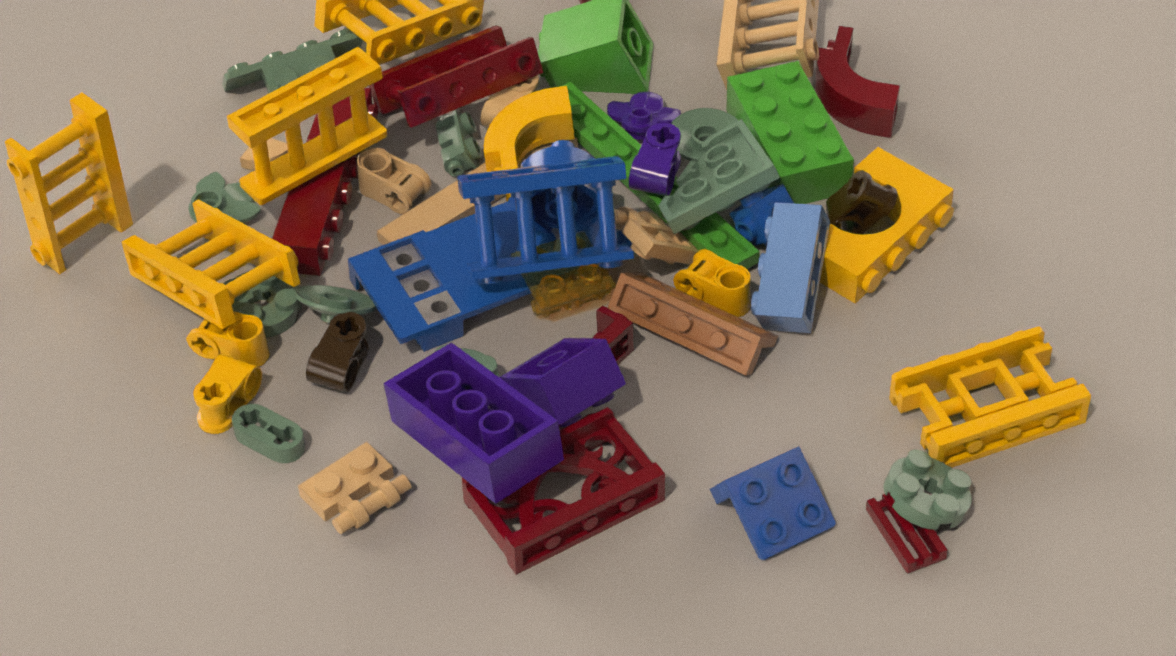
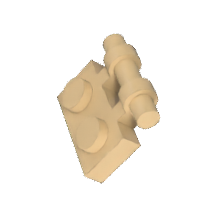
(653, 237)
(349, 480)

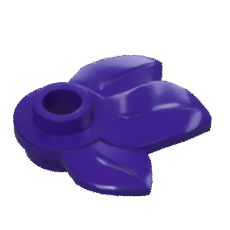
(641, 113)

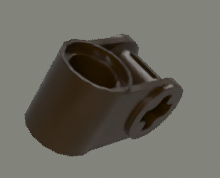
(856, 203)
(339, 353)

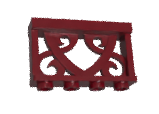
(616, 501)

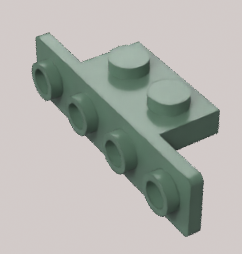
(280, 69)

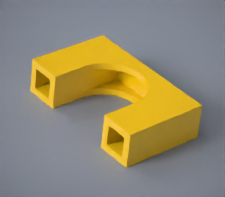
(859, 262)

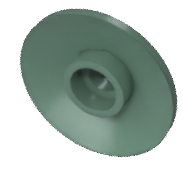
(697, 126)
(334, 300)

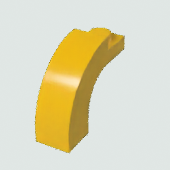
(526, 124)

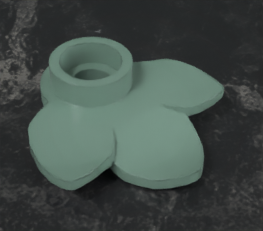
(226, 197)

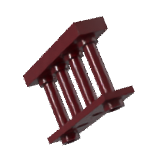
(455, 75)

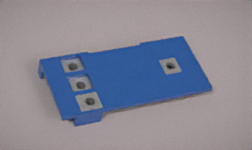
(425, 282)

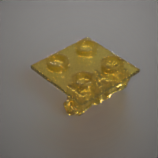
(567, 284)

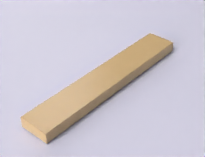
(439, 209)

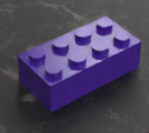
(474, 422)

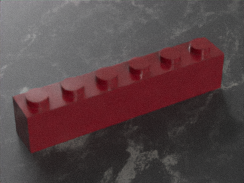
(315, 207)

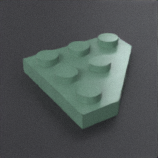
(726, 172)

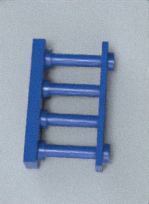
(522, 185)

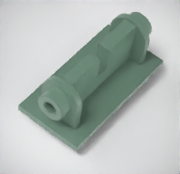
(459, 147)

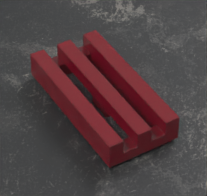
(933, 542)

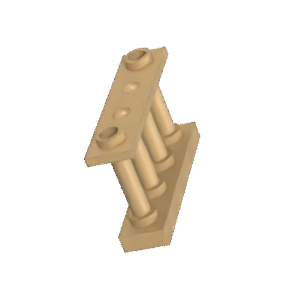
(737, 38)

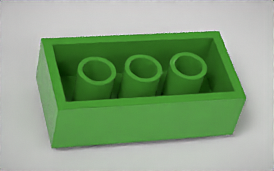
(792, 130)

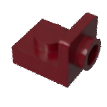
(617, 332)

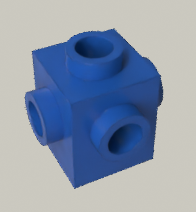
(754, 211)

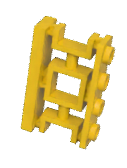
(997, 424)

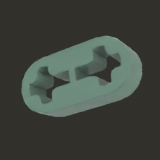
(272, 428)

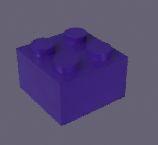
(568, 378)

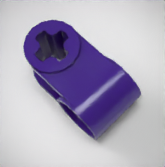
(657, 160)

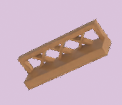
(690, 321)

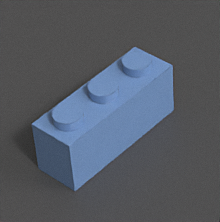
(791, 267)

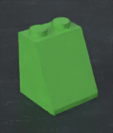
(596, 48)

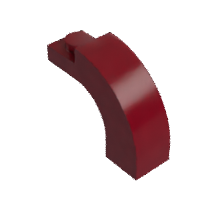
(849, 97)

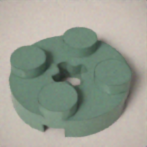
(281, 307)
(920, 472)

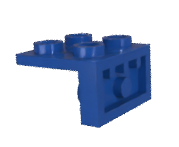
(777, 503)

